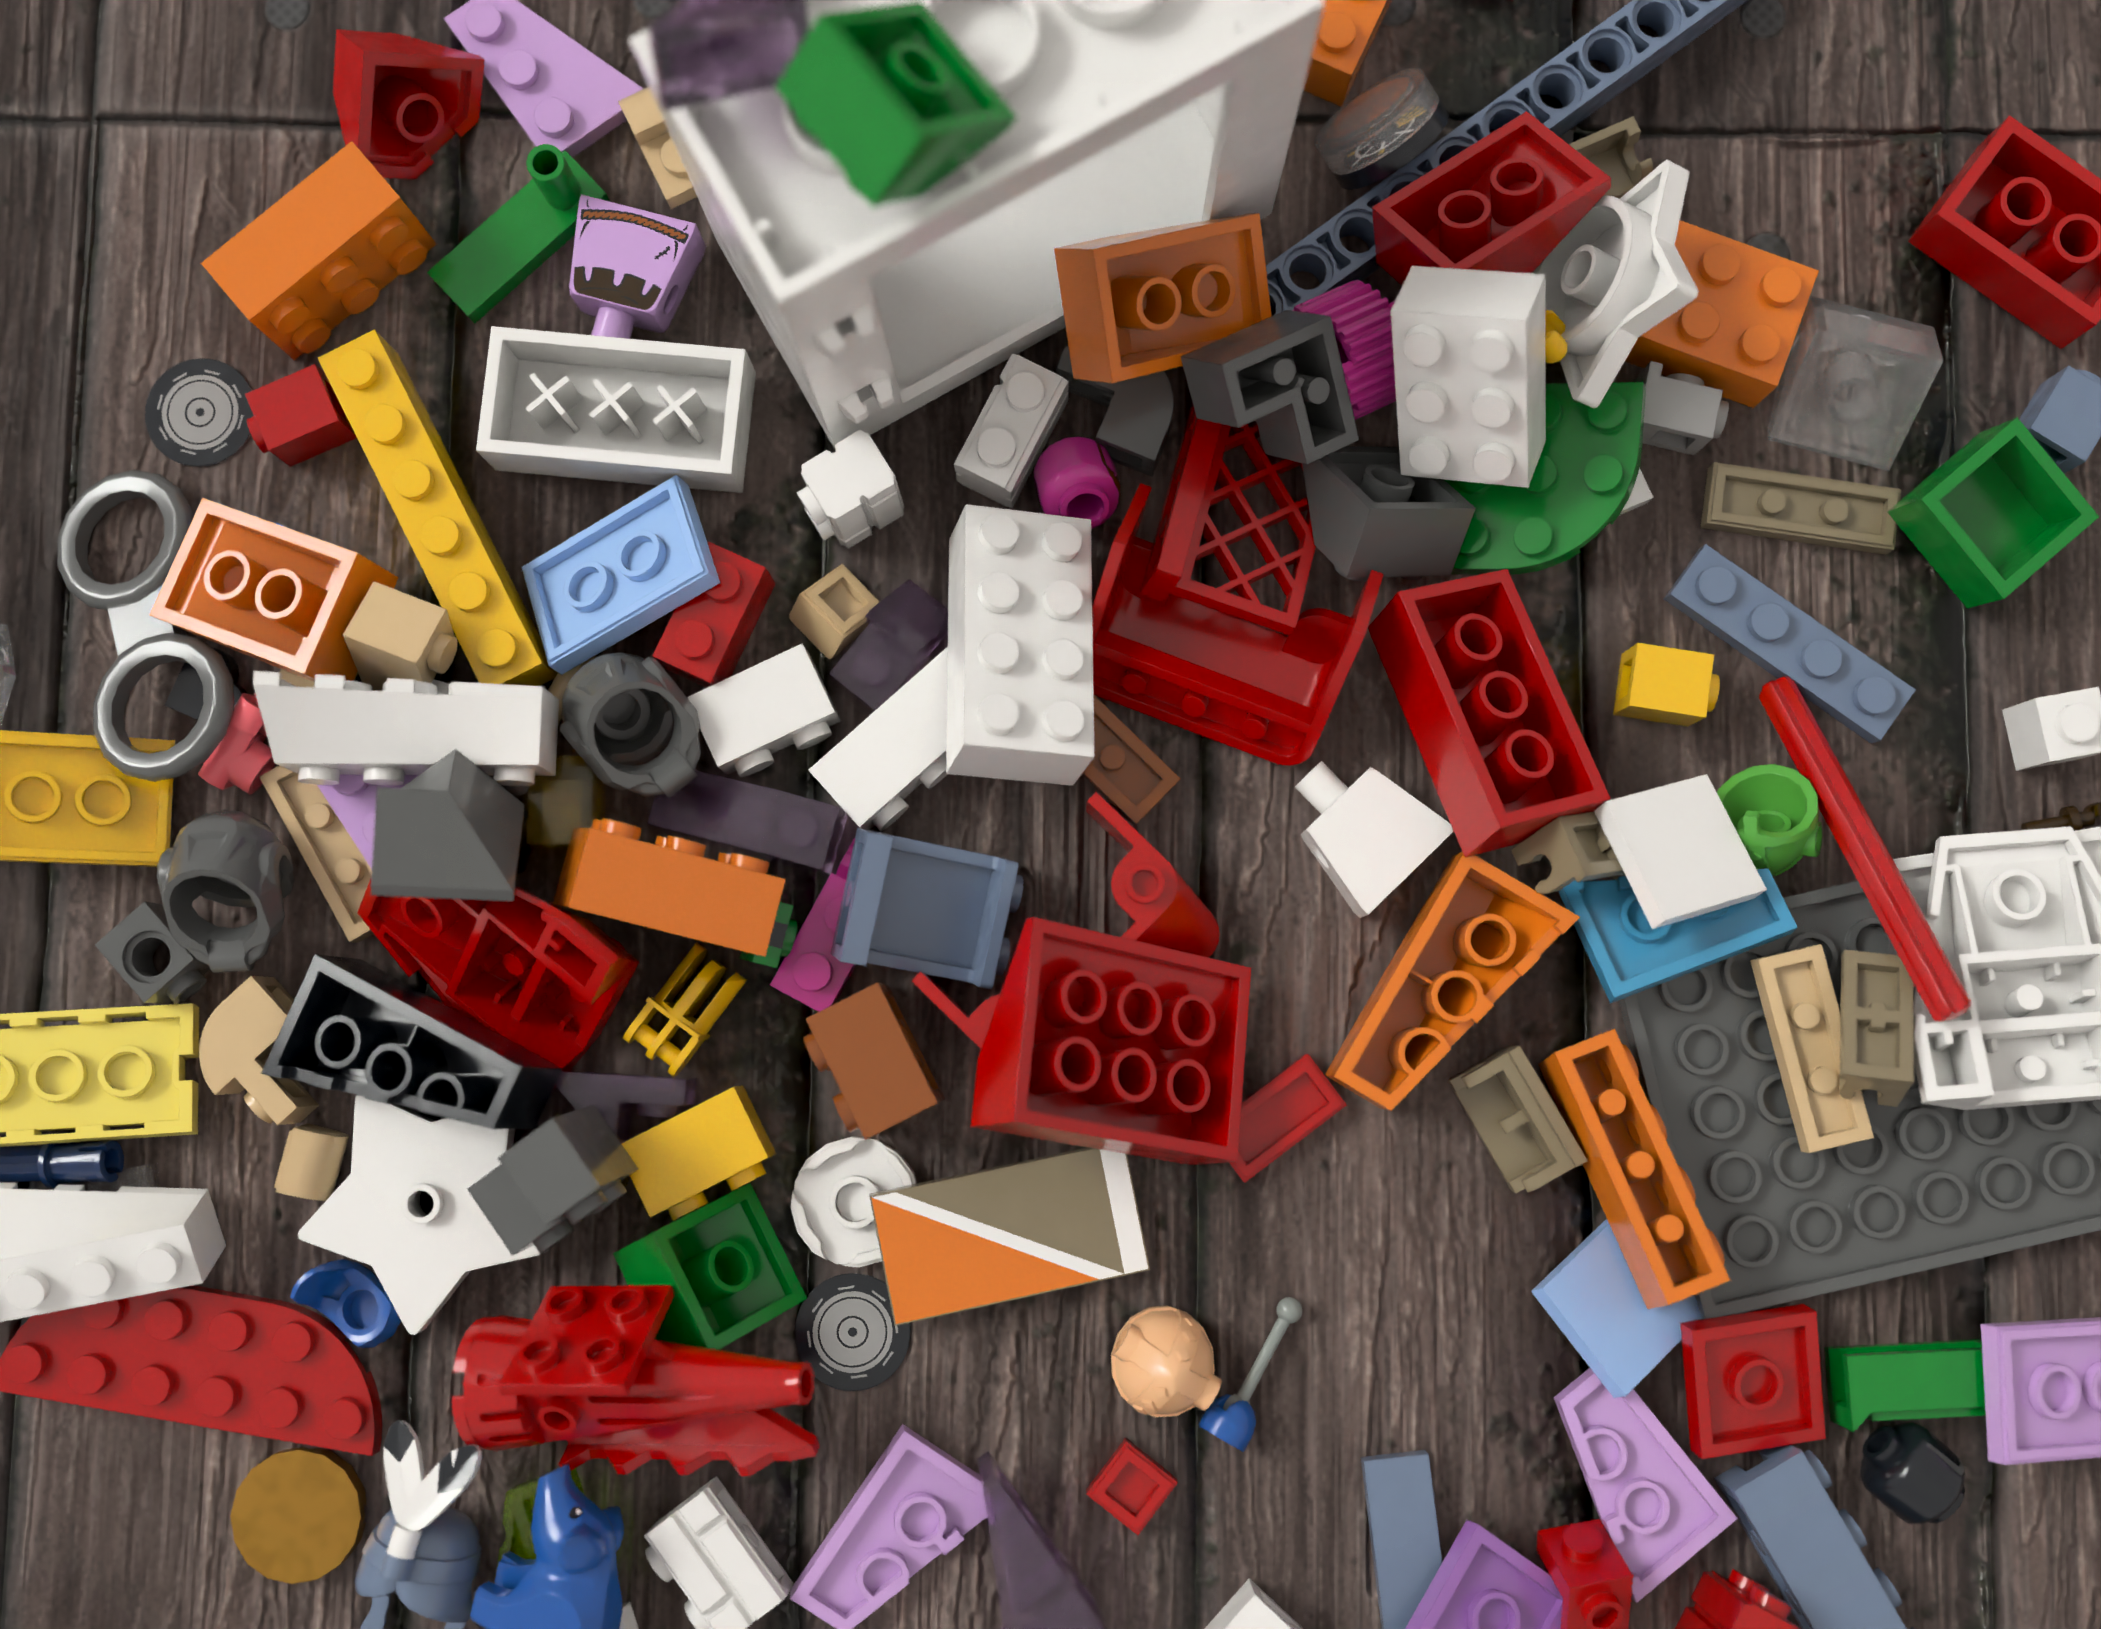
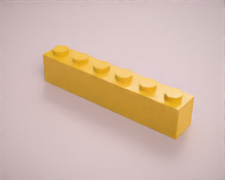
(436, 512)

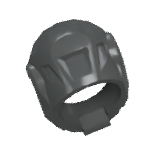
(623, 715)
(235, 864)

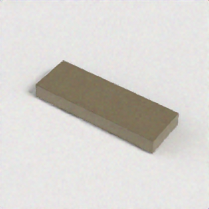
(1800, 508)

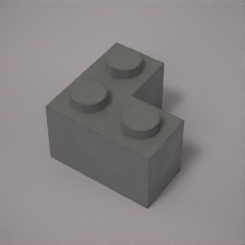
(1284, 378)
(552, 1177)

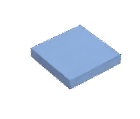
(1605, 1315)

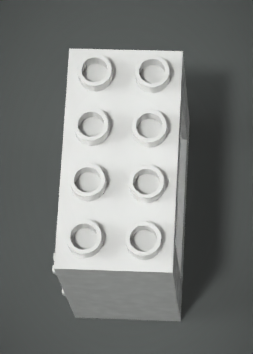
(1119, 129)

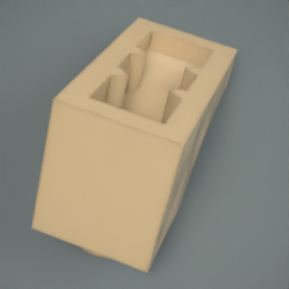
(399, 638)

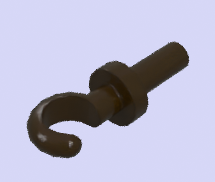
(2068, 817)

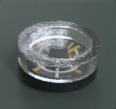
(1382, 129)

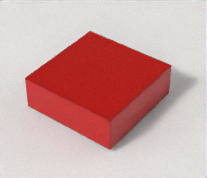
(1131, 1486)

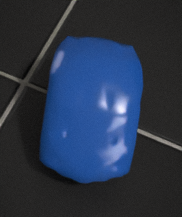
(350, 1299)

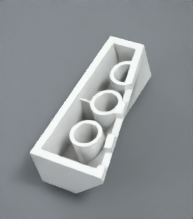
(407, 728)
(101, 1246)

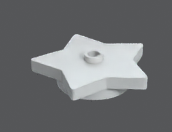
(1618, 278)
(380, 1215)

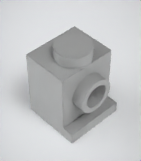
(1680, 410)

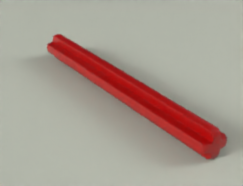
(1865, 852)

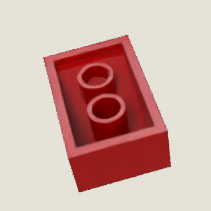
(1490, 205)

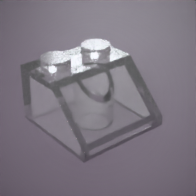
(1853, 383)

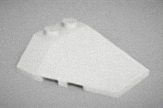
(2026, 944)

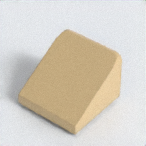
(833, 611)

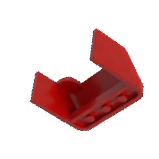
(1214, 669)
(1144, 887)

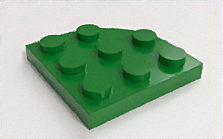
(1574, 491)

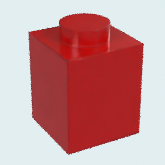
(298, 417)

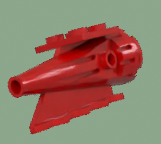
(617, 1394)

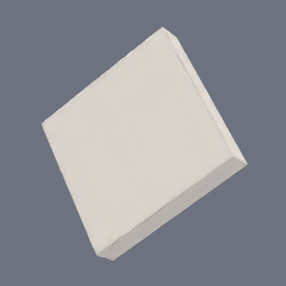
(1679, 851)

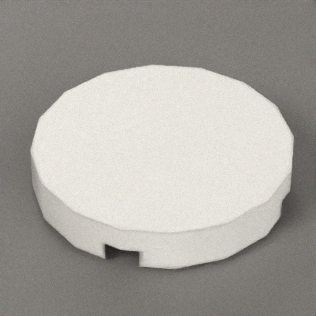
(834, 1202)

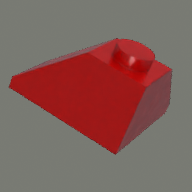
(403, 98)

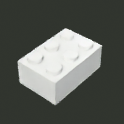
(1470, 374)

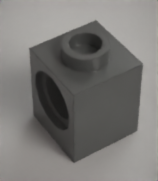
(131, 952)

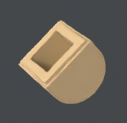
(311, 1162)

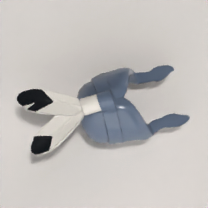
(422, 1543)

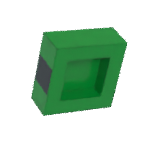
(781, 939)

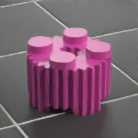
(1363, 341)

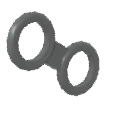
(138, 637)

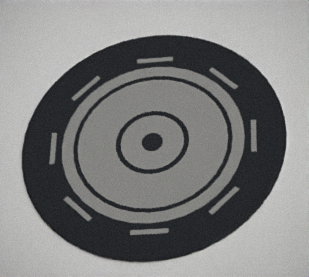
(198, 412)
(850, 1333)

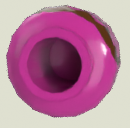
(1077, 480)

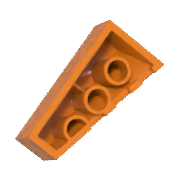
(1448, 972)

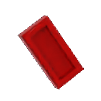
(1283, 1115)

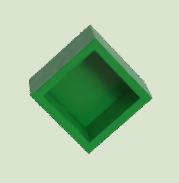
(1993, 514)

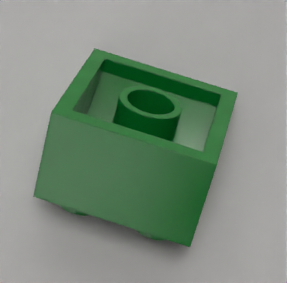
(891, 99)
(722, 1270)

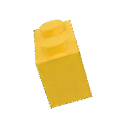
(697, 1151)

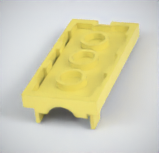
(98, 1074)

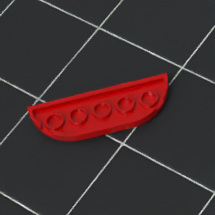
(203, 1363)

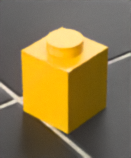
(1666, 685)

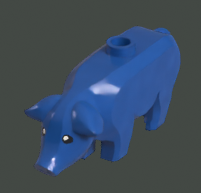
(574, 1571)

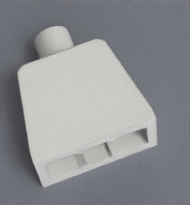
(1368, 834)

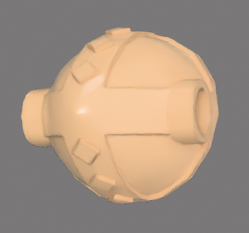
(1164, 1363)

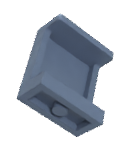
(926, 908)

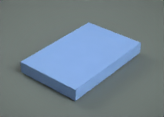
(619, 575)

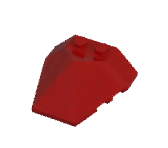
(509, 965)

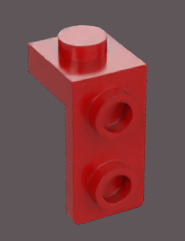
(1587, 1575)

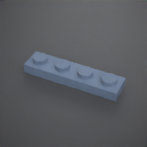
(1789, 644)

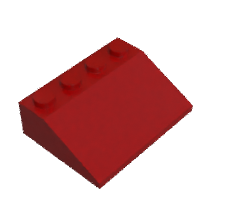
(1116, 1047)

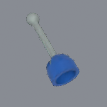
(1231, 1415)

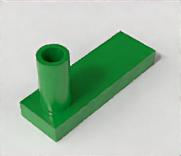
(517, 234)

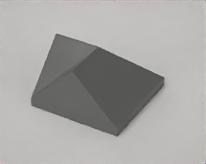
(447, 835)

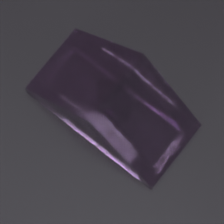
(724, 47)

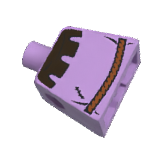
(631, 266)

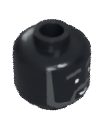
(1912, 1473)

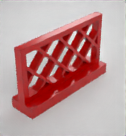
(1187, 518)

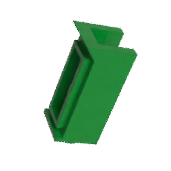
(1904, 1381)

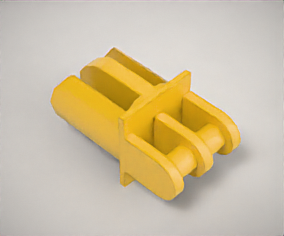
(682, 1012)

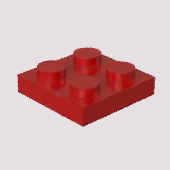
(1753, 1381)

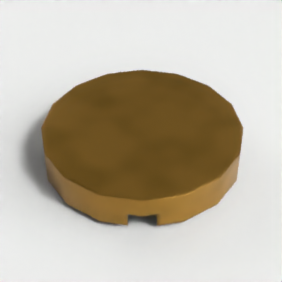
(299, 1514)

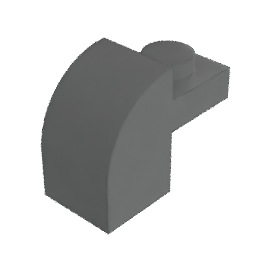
(1136, 415)

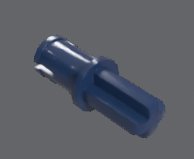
(62, 1163)

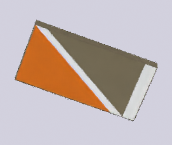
(1008, 1233)

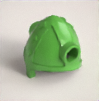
(1774, 815)

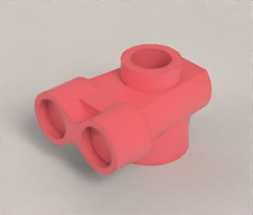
(241, 753)

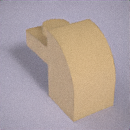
(657, 146)
(238, 1045)

